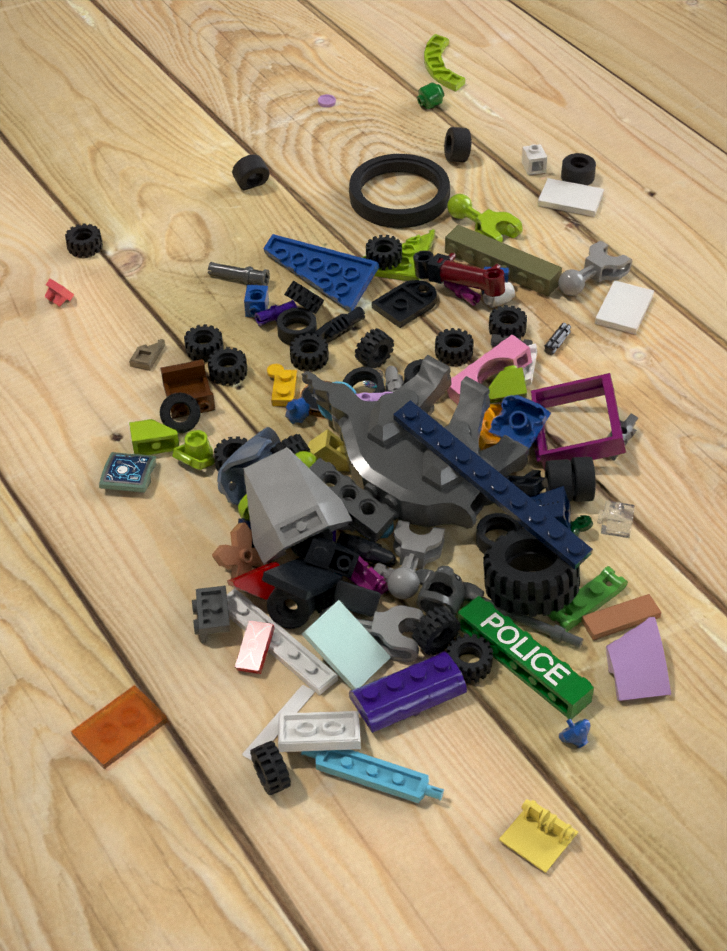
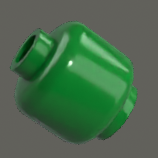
(430, 95)

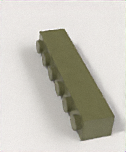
(486, 252)

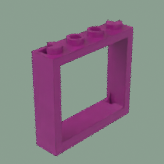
(573, 392)

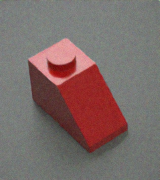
(252, 582)

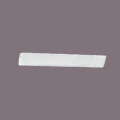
(270, 732)

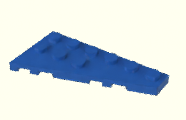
(329, 271)

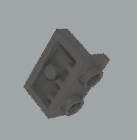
(212, 611)

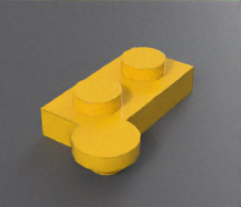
(284, 384)

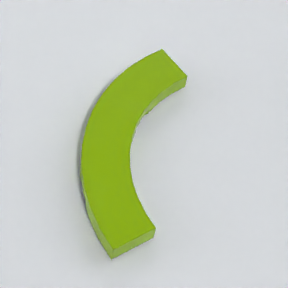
(435, 64)

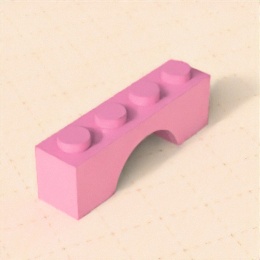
(507, 353)

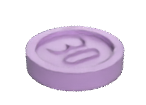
(326, 100)

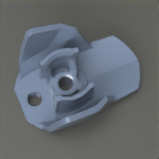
(248, 454)

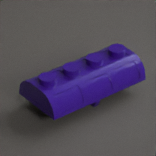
(408, 691)

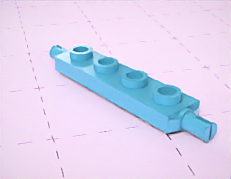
(375, 774)

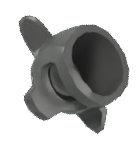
(444, 590)

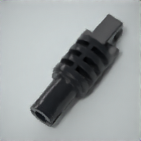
(340, 324)

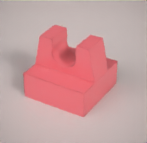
(58, 291)

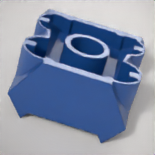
(519, 420)

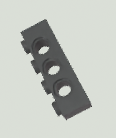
(370, 526)

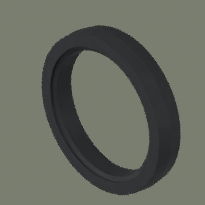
(399, 217)

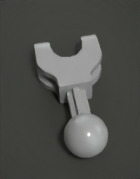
(598, 267)
(414, 553)
(388, 630)

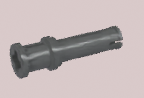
(247, 275)

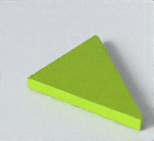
(405, 270)

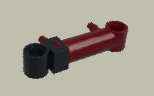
(443, 268)

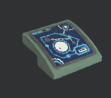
(127, 472)

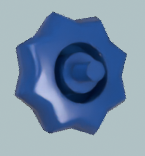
(297, 410)
(576, 733)

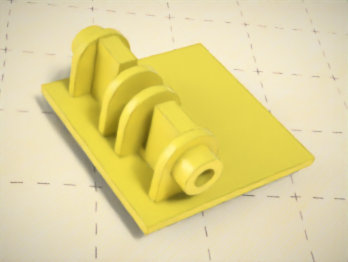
(538, 835)

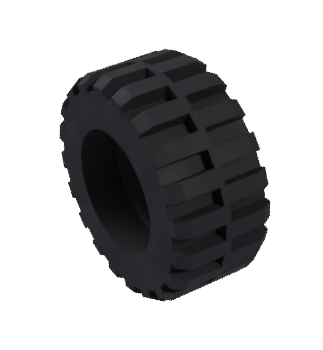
(525, 592)

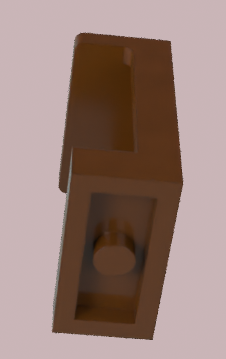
(188, 379)

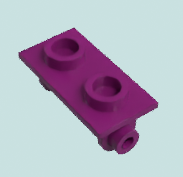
(368, 577)

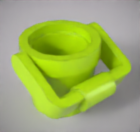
(195, 451)

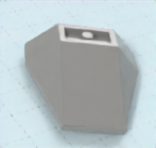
(288, 504)

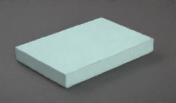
(346, 645)

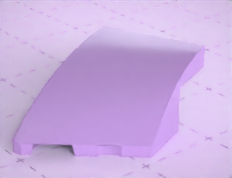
(639, 663)

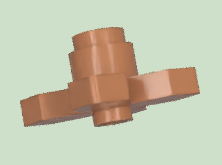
(239, 556)

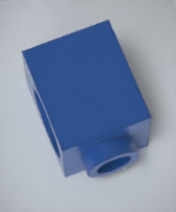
(256, 299)

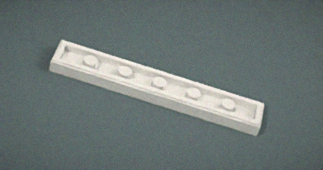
(283, 645)

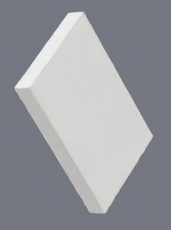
(570, 197)
(624, 307)
(318, 731)

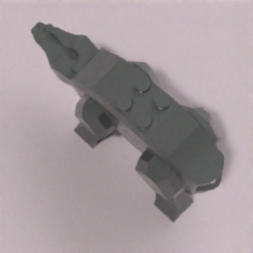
(400, 467)

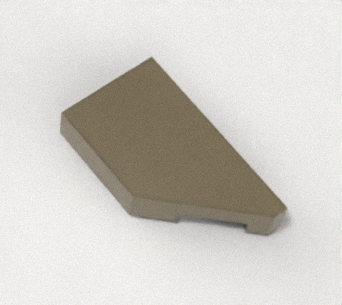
(145, 355)

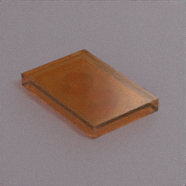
(119, 726)

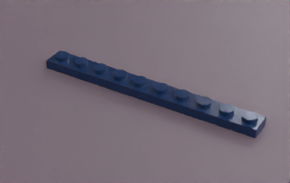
(493, 485)

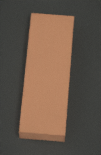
(620, 616)

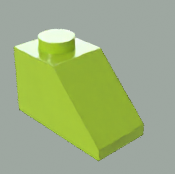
(507, 383)
(152, 437)

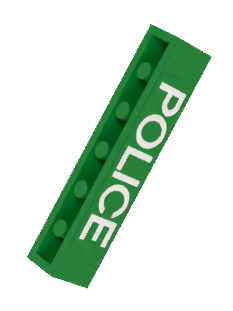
(527, 658)

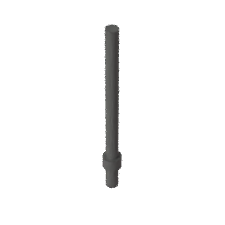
(555, 632)

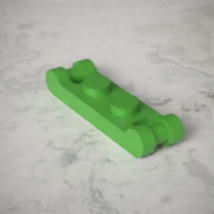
(590, 598)

